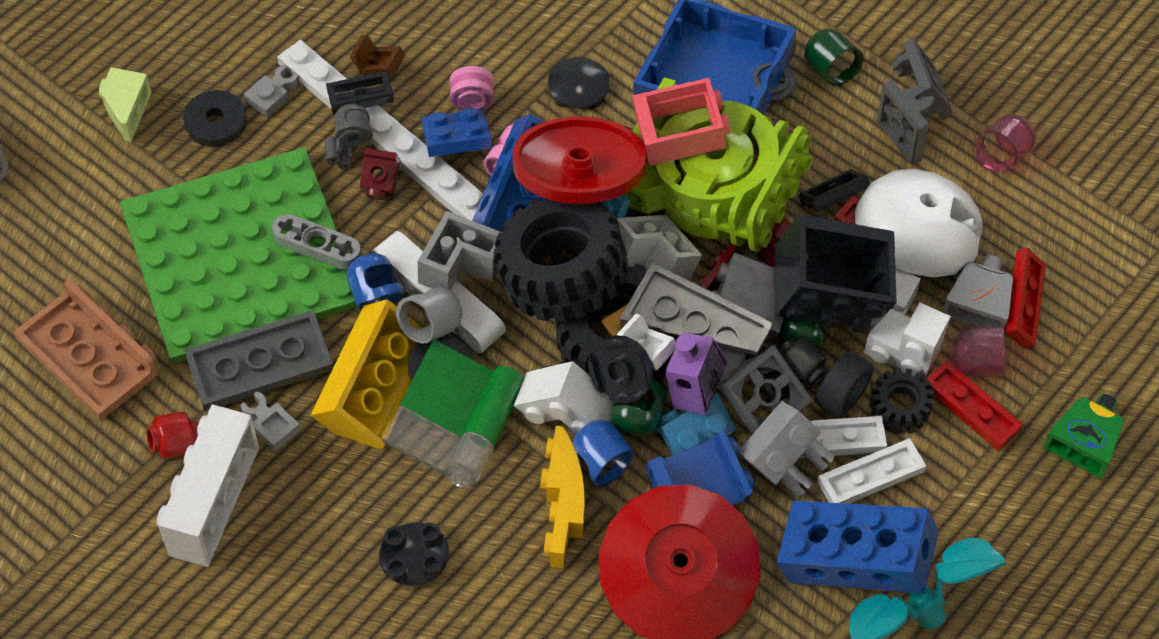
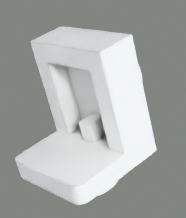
(656, 344)

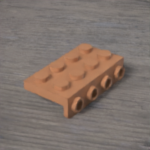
(88, 350)

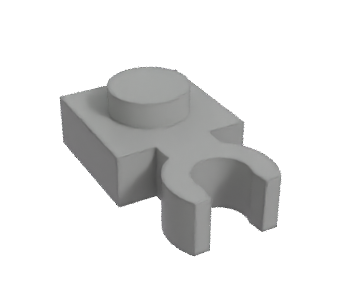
(270, 94)
(271, 424)

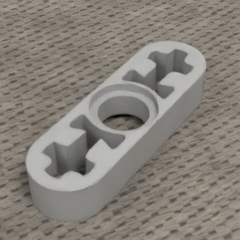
(308, 230)

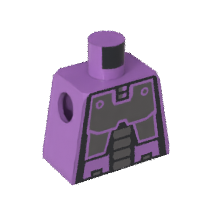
(694, 372)

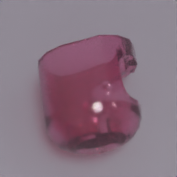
(1014, 135)
(980, 351)

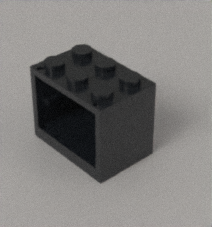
(835, 274)

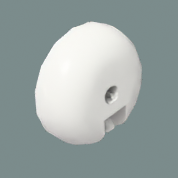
(931, 221)

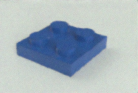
(456, 132)

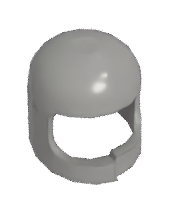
(441, 309)

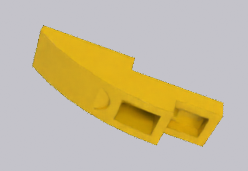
(565, 493)

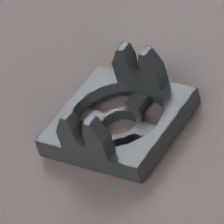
(926, 74)
(909, 117)
(768, 358)

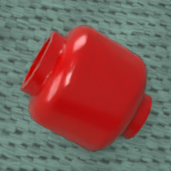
(171, 434)

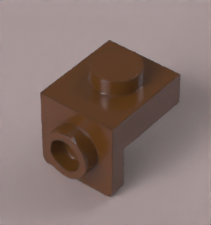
(375, 59)

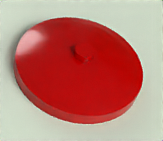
(579, 159)

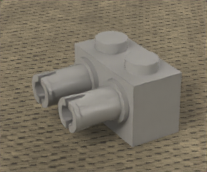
(779, 445)

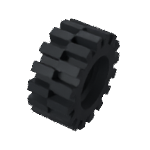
(907, 385)

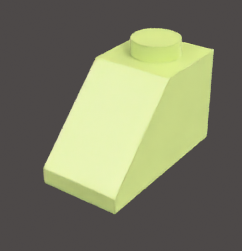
(125, 99)

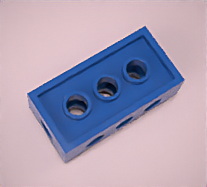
(504, 191)
(858, 546)

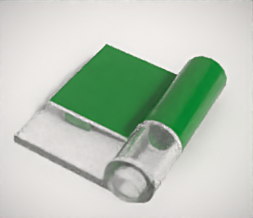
(453, 413)

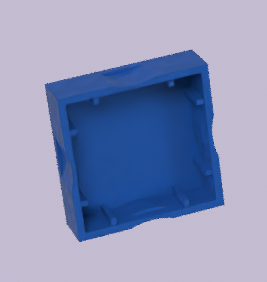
(720, 45)

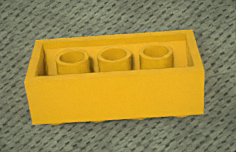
(367, 377)

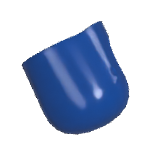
(372, 280)
(597, 445)

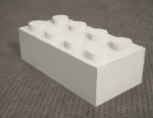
(208, 485)

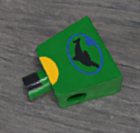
(1087, 434)

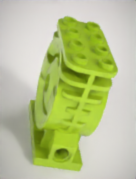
(745, 199)

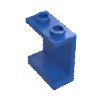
(706, 466)

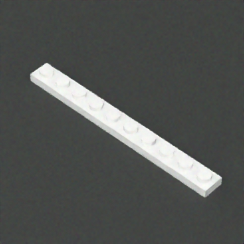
(389, 135)

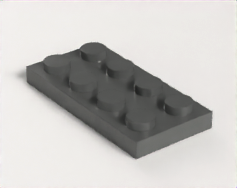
(259, 360)

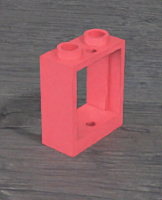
(678, 100)

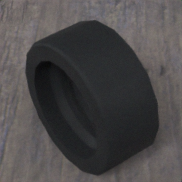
(844, 384)

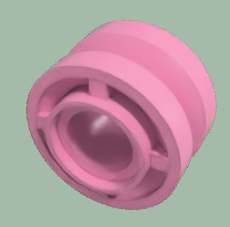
(471, 88)

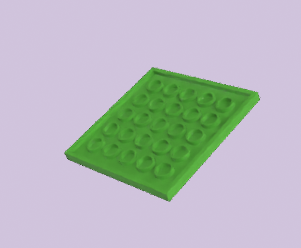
(215, 255)

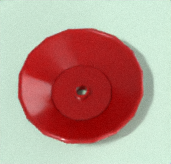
(671, 600)

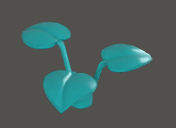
(963, 561)

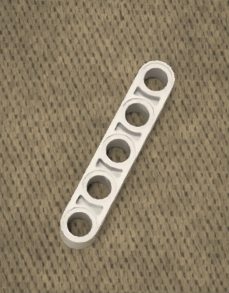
(478, 325)

